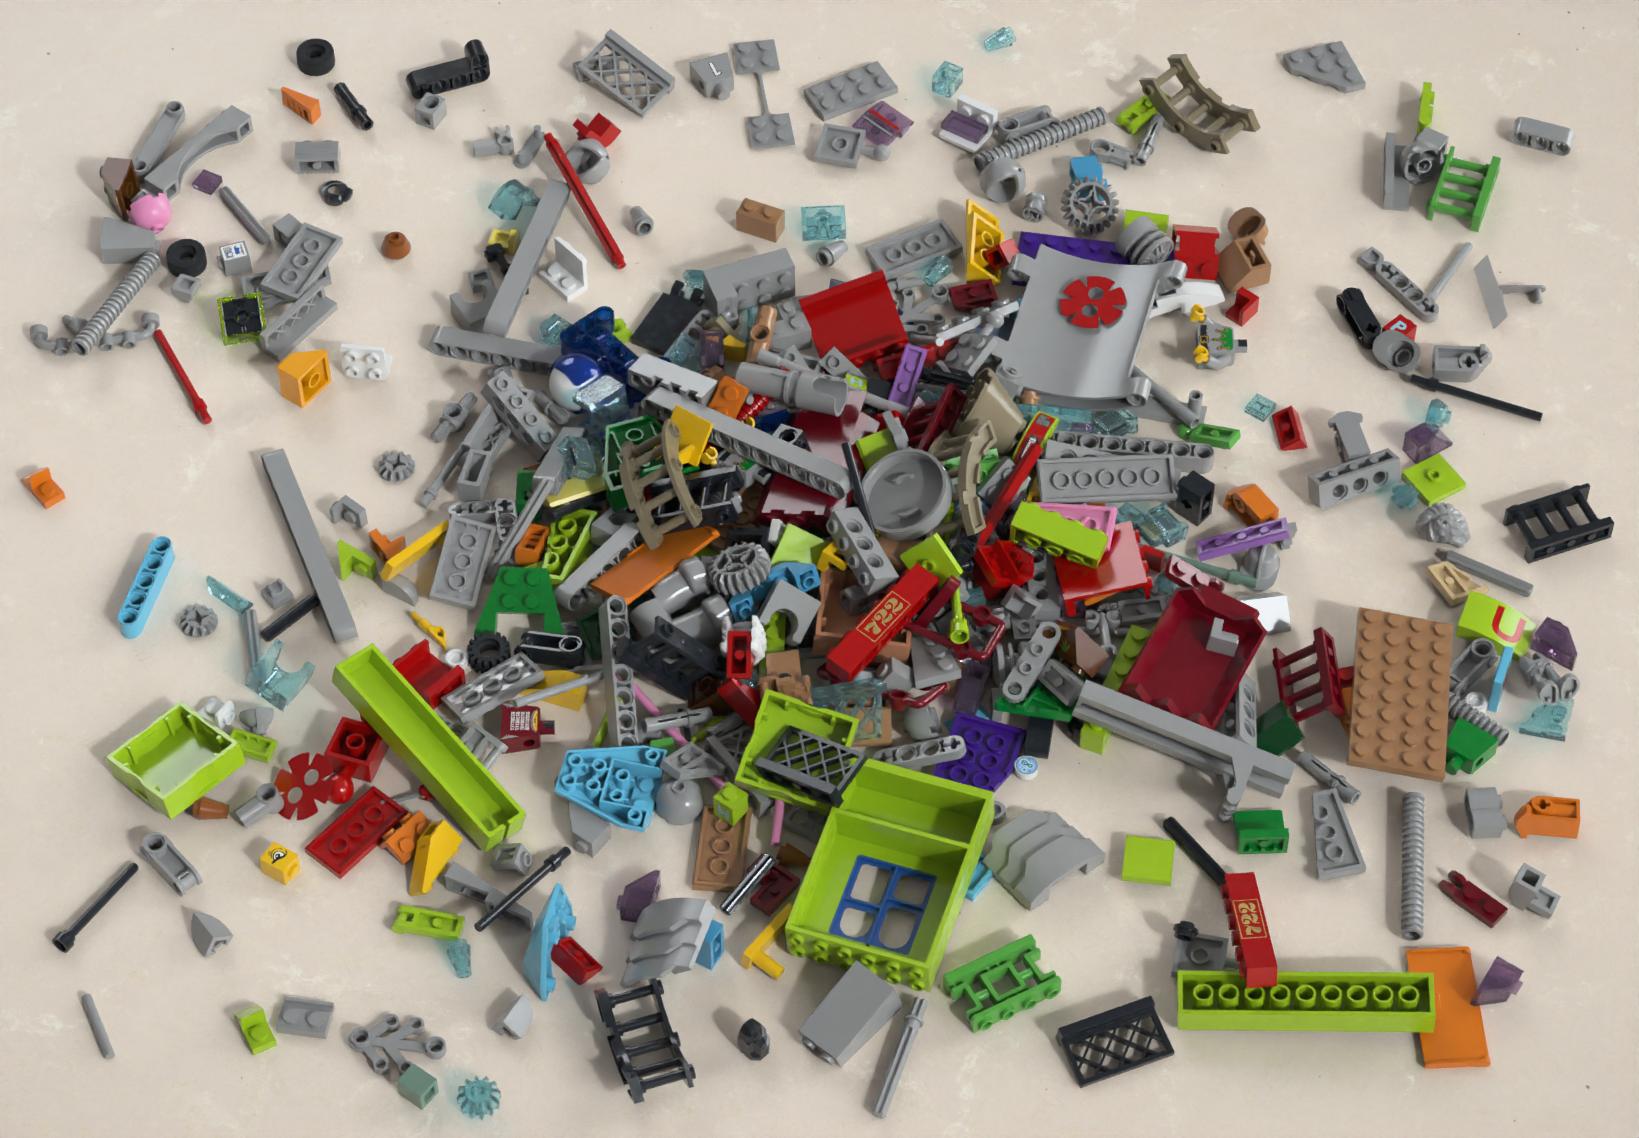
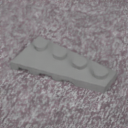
(1334, 840)

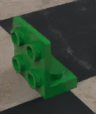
(1260, 832)

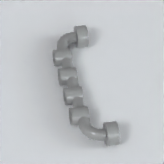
(61, 345)

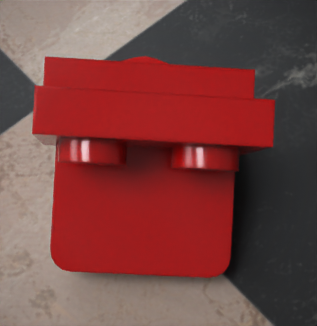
(1001, 567)

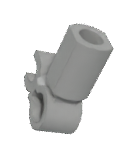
(503, 145)

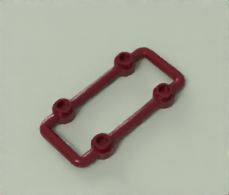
(981, 617)
(897, 698)

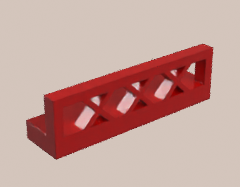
(888, 366)

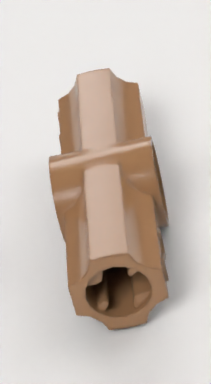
(764, 329)

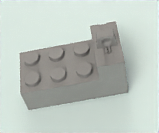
(748, 284)

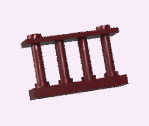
(944, 417)
(1328, 683)

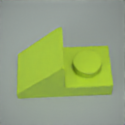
(353, 559)
(255, 1029)

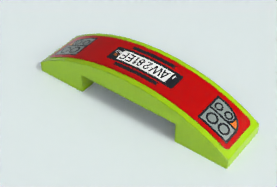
(1037, 432)

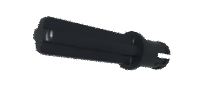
(931, 374)

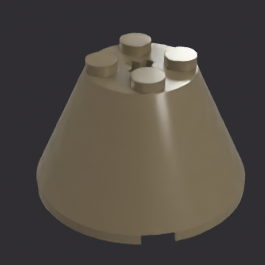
(991, 402)

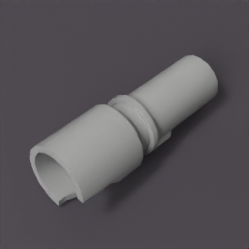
(807, 390)

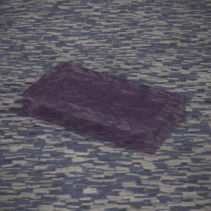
(964, 127)

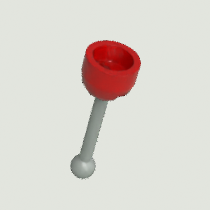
(423, 793)

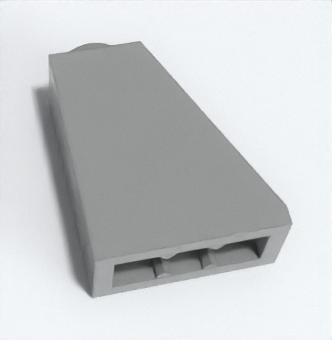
(126, 242)

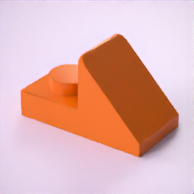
(43, 487)
(383, 547)

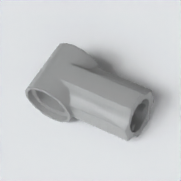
(260, 805)

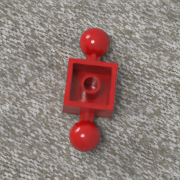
(353, 753)

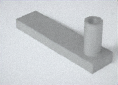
(1157, 411)

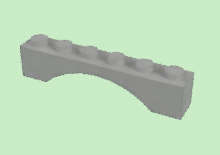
(224, 130)

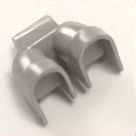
(679, 592)

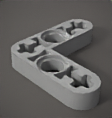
(494, 513)

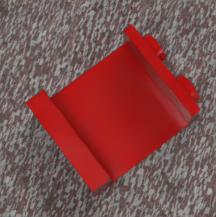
(428, 674)

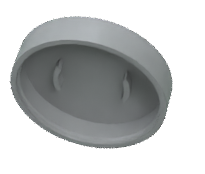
(907, 494)

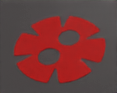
(1104, 305)
(320, 790)

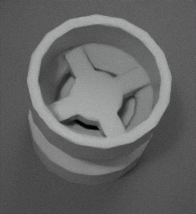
(1034, 207)

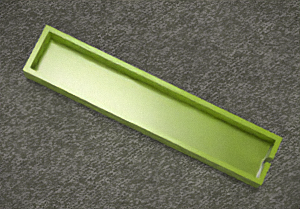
(428, 747)

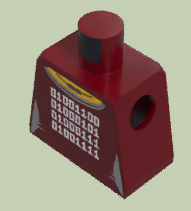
(523, 727)

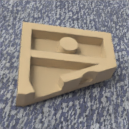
(1453, 583)

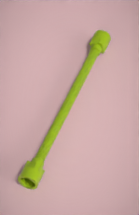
(958, 630)

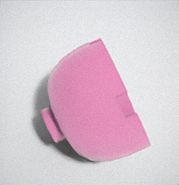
(151, 212)

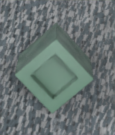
(417, 1086)

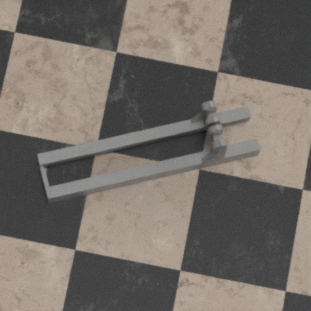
(1232, 759)

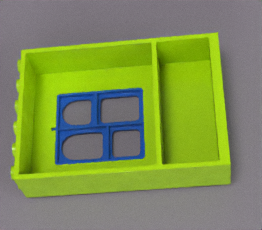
(912, 829)

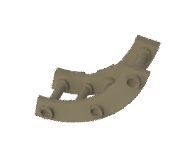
(1208, 101)
(968, 472)
(634, 485)

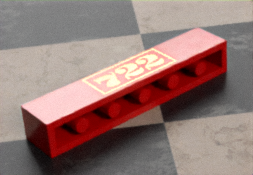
(881, 623)
(1249, 929)

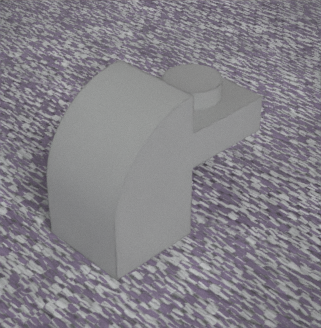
(1528, 892)

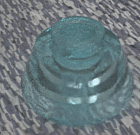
(693, 279)
(1438, 414)
(1165, 585)

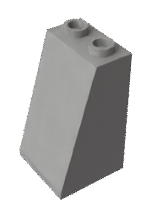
(850, 1015)

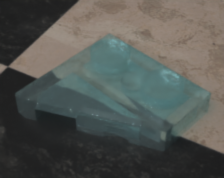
(1549, 721)

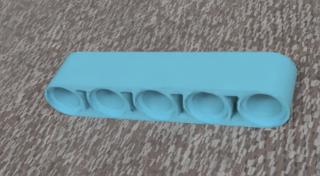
(146, 587)

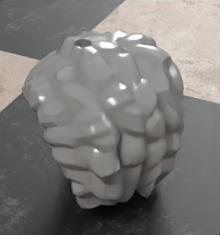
(1432, 526)

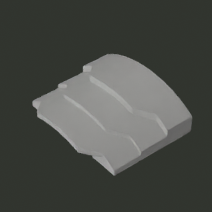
(1038, 853)
(667, 938)

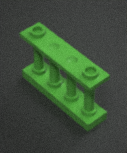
(1480, 200)

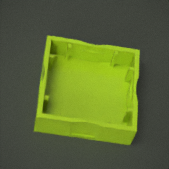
(773, 718)
(176, 760)

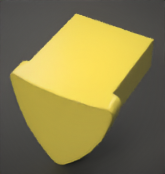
(508, 239)

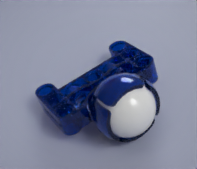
(588, 354)

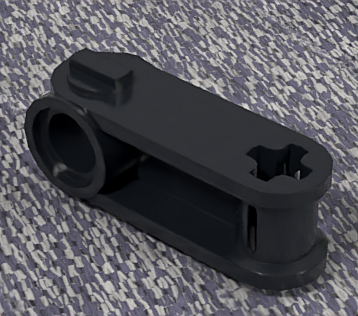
(1358, 316)
(552, 649)

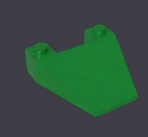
(638, 431)

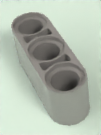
(1542, 136)

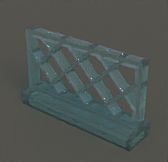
(852, 691)

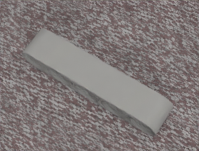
(553, 465)
(576, 589)

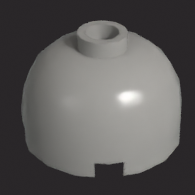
(1420, 161)
(921, 723)
(679, 801)

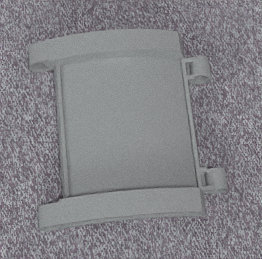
(1074, 363)

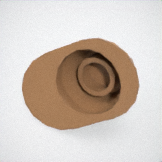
(1247, 223)

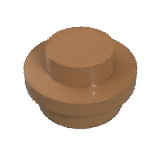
(1029, 398)

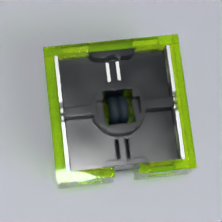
(241, 318)

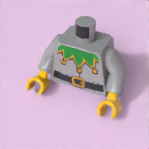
(1214, 342)
(749, 469)

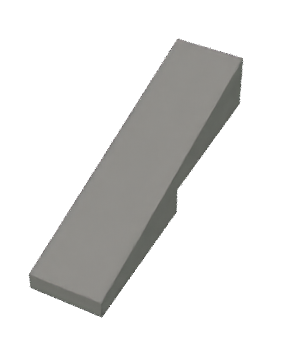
(469, 885)

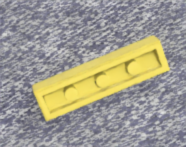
(576, 489)

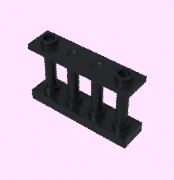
(702, 485)
(1564, 541)
(666, 674)

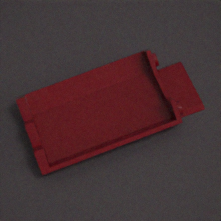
(799, 503)
(1176, 668)

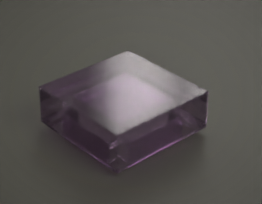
(207, 182)

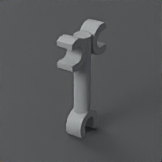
(1105, 622)

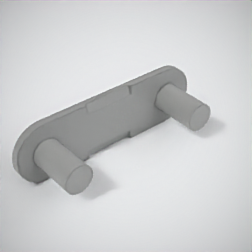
(530, 149)
(1526, 289)

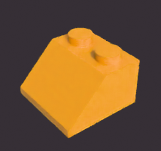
(304, 376)

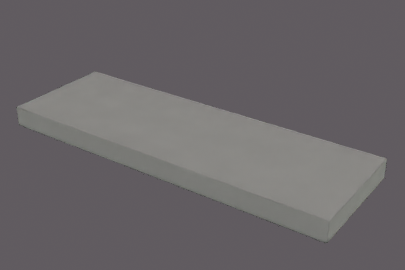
(1106, 479)

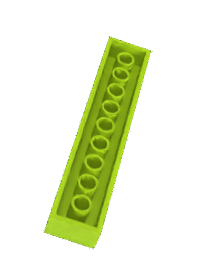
(1307, 1002)

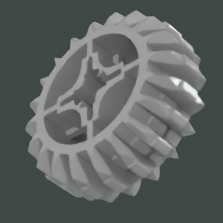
(1081, 204)
(739, 568)

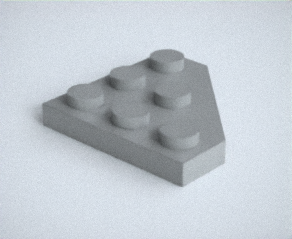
(1326, 65)

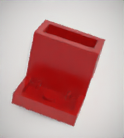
(1197, 250)

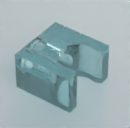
(606, 402)
(275, 684)

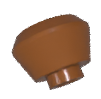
(395, 246)

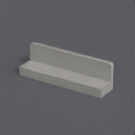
(1395, 185)

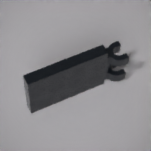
(667, 319)

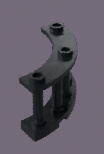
(624, 1054)

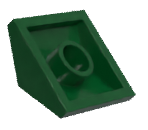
(590, 631)
(1277, 730)

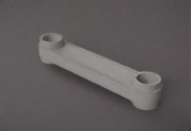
(159, 139)

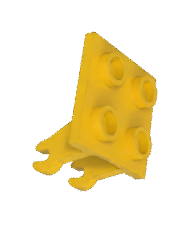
(693, 435)

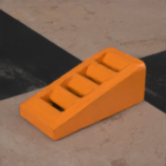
(301, 104)
(532, 546)

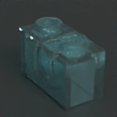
(823, 223)

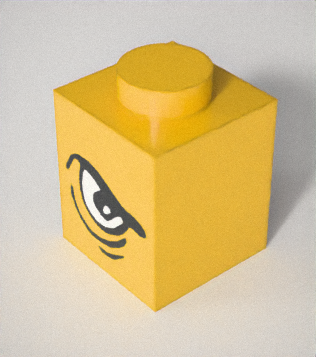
(280, 863)

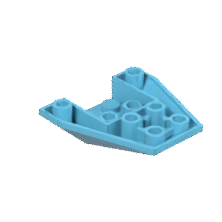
(614, 783)
(552, 923)

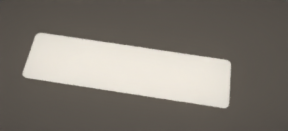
(1490, 291)

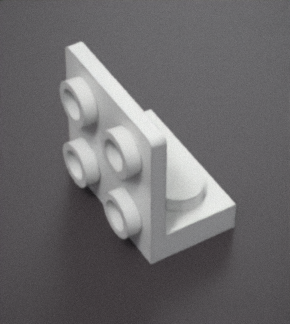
(978, 112)
(568, 273)
(365, 361)

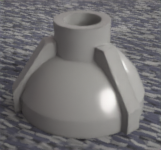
(257, 719)

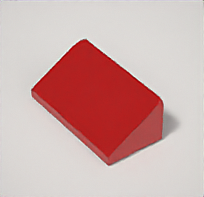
(1289, 429)
(574, 960)

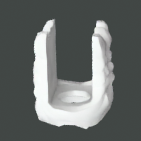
(758, 642)

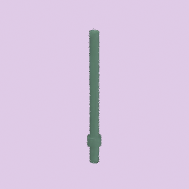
(1232, 576)

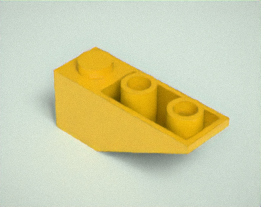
(432, 853)

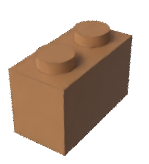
(760, 220)

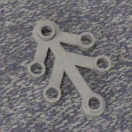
(938, 296)
(394, 1043)

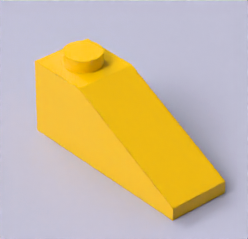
(571, 699)

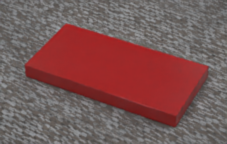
(356, 832)

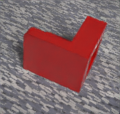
(1244, 308)

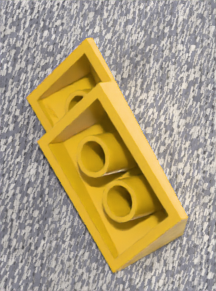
(981, 235)

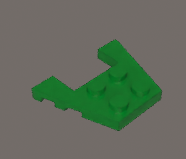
(521, 592)
(1040, 704)

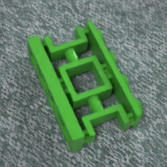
(993, 967)

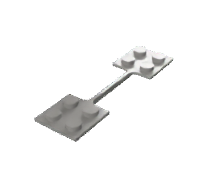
(769, 129)

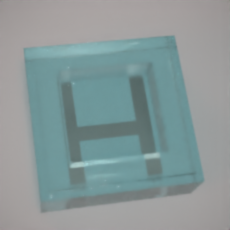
(1260, 407)

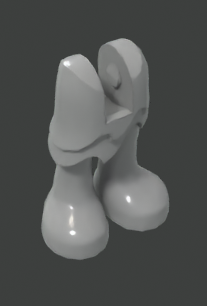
(1552, 688)

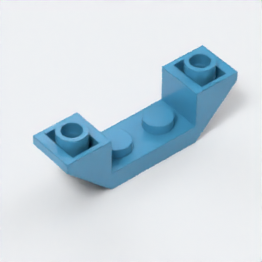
(801, 575)

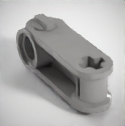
(1024, 123)
(1472, 665)
(169, 862)

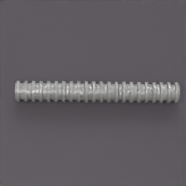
(1043, 137)
(115, 304)
(1460, 708)
(1412, 866)

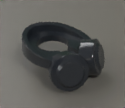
(336, 200)

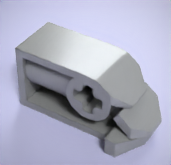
(1459, 362)
(1349, 435)

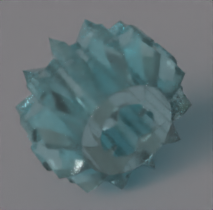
(479, 1097)

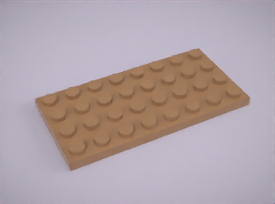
(1400, 695)

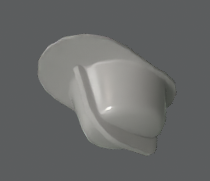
(1396, 351)
(1261, 564)

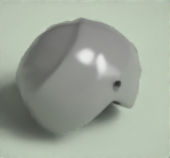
(589, 160)
(1003, 180)

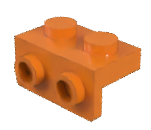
(728, 397)
(403, 841)

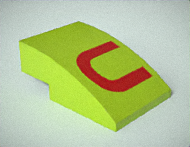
(1496, 622)

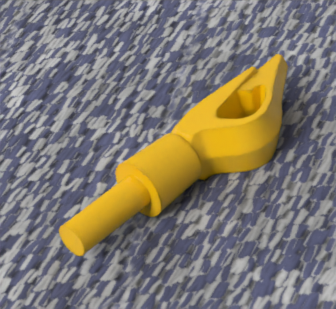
(432, 631)

